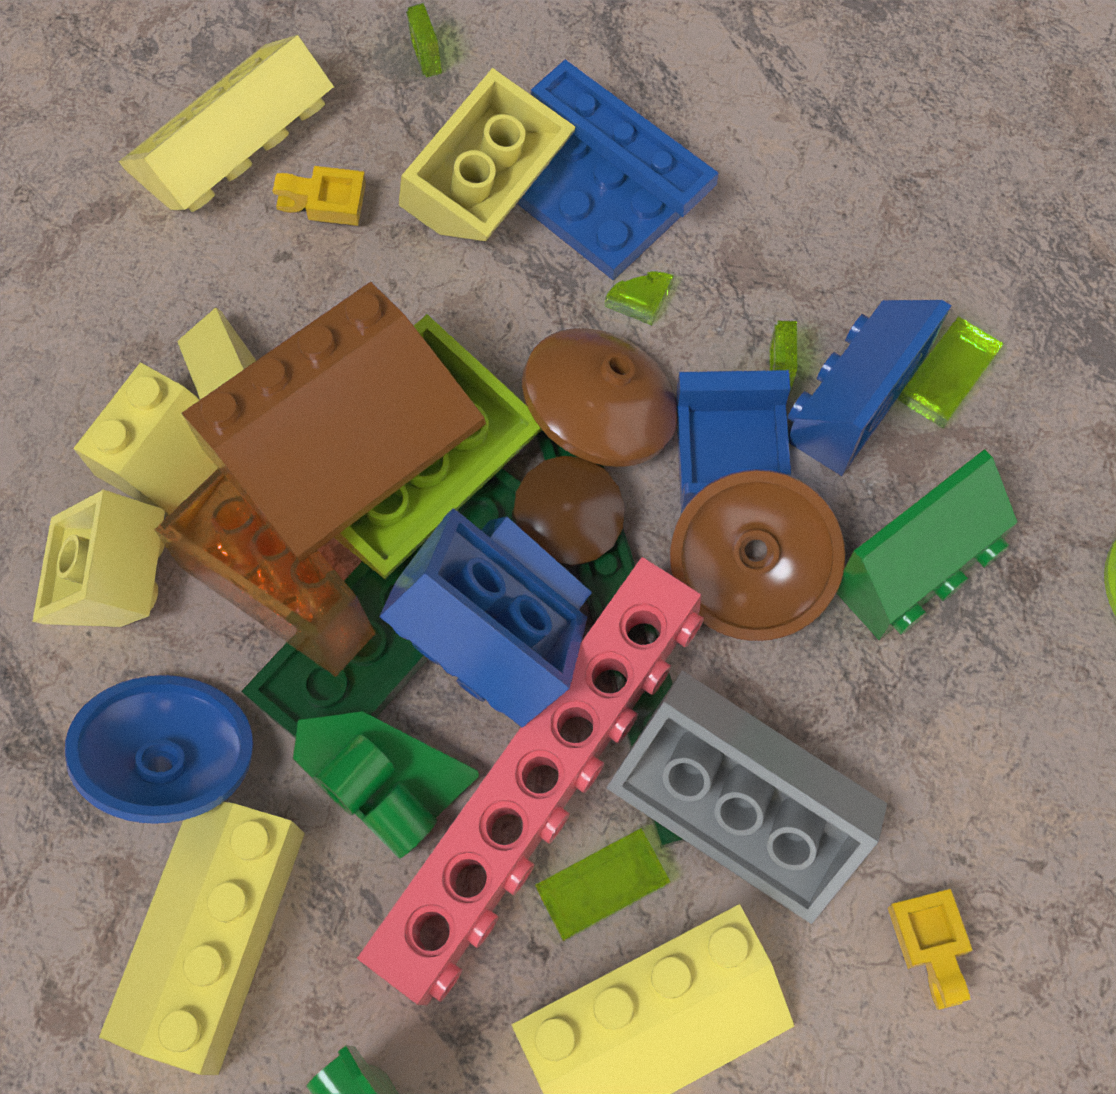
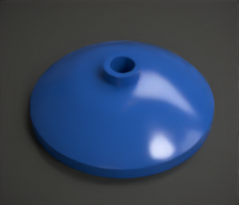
(153, 727)

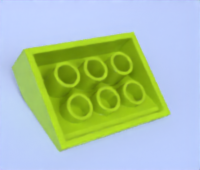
(413, 512)

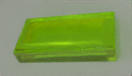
(950, 372)
(602, 884)

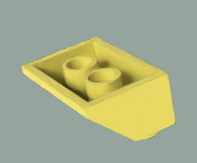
(482, 160)

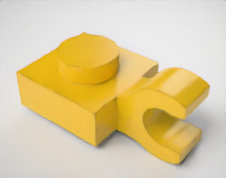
(328, 196)
(933, 936)

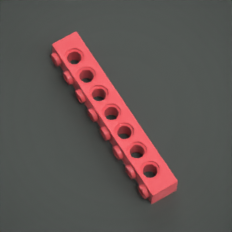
(396, 947)

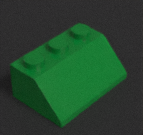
(929, 548)

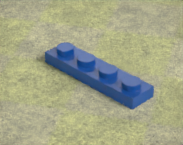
(626, 138)

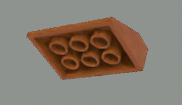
(333, 420)

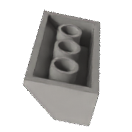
(749, 798)

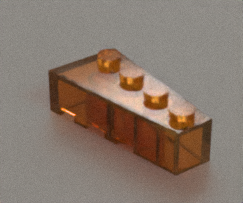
(240, 558)

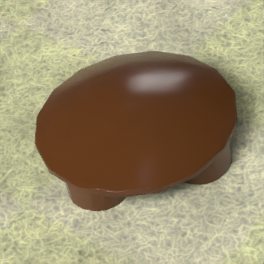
(570, 509)

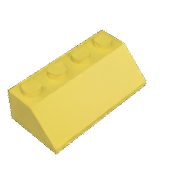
(229, 125)
(203, 937)
(660, 1016)

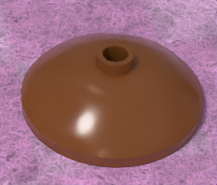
(600, 397)
(767, 593)

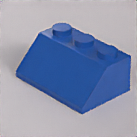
(864, 380)
(487, 620)

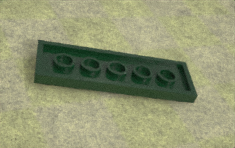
(298, 688)

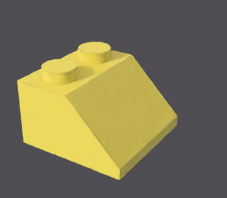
(145, 442)
(100, 563)

